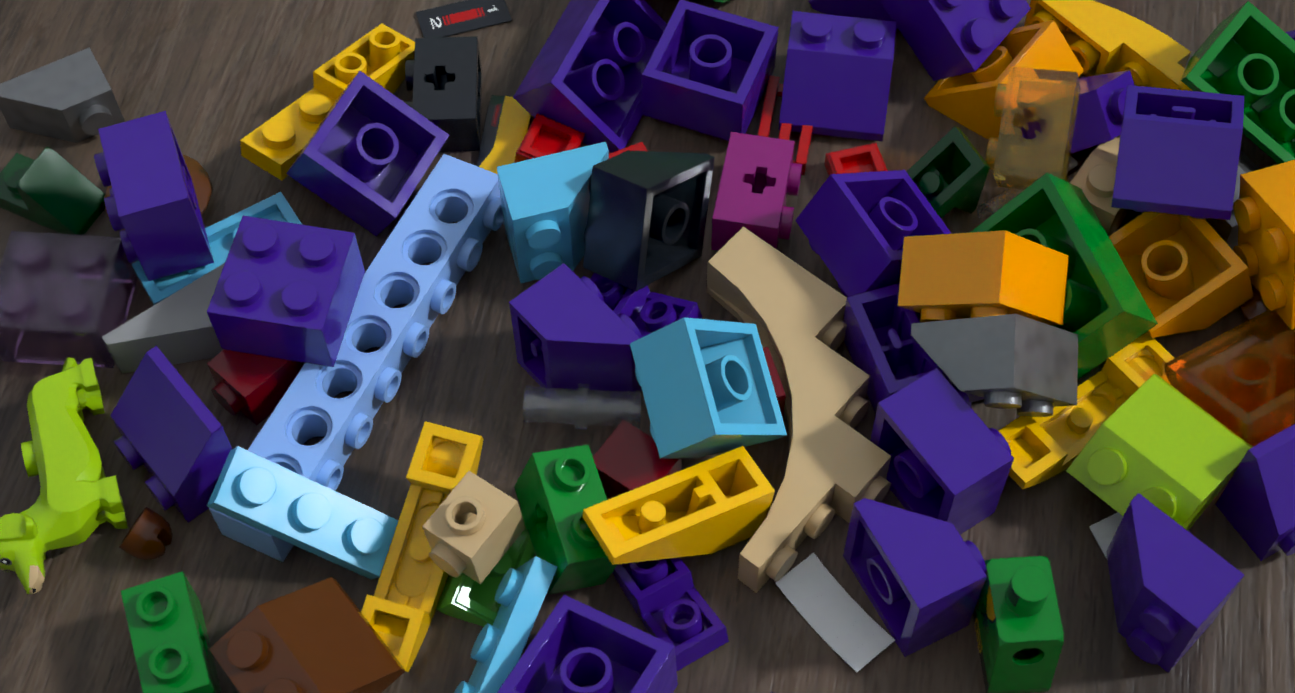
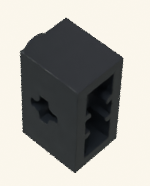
(448, 88)

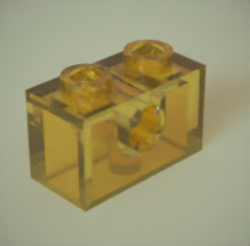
(1028, 97)

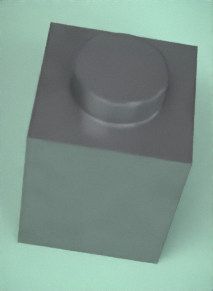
(61, 99)

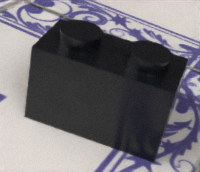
(646, 215)

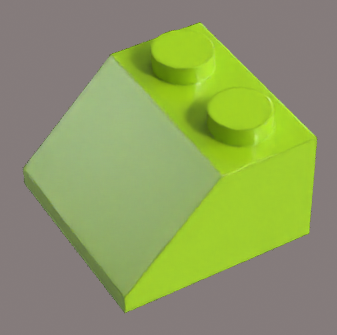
(1162, 450)

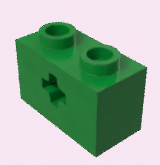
(552, 501)
(170, 637)

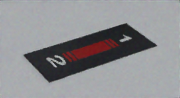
(462, 17)

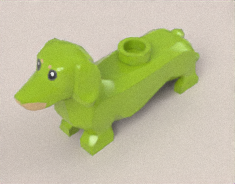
(72, 480)

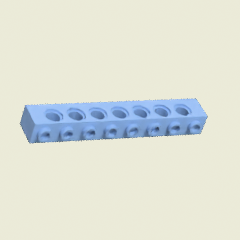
(395, 277)

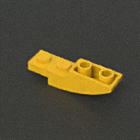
(1114, 42)
(282, 138)

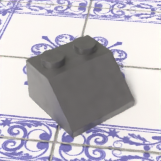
(1005, 360)

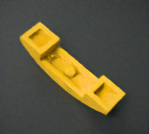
(1051, 443)
(410, 579)

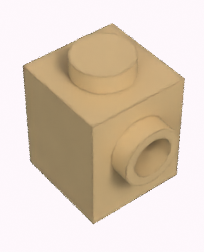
(473, 528)

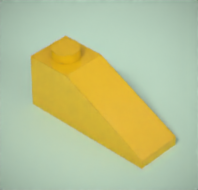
(685, 511)

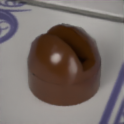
(147, 536)

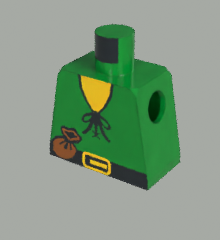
(1016, 614)

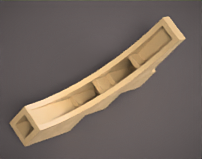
(824, 400)

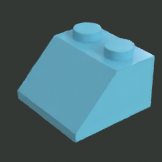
(548, 208)
(706, 387)

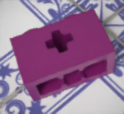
(755, 189)

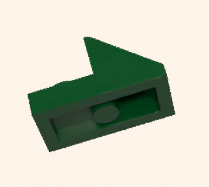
(951, 174)
(50, 193)

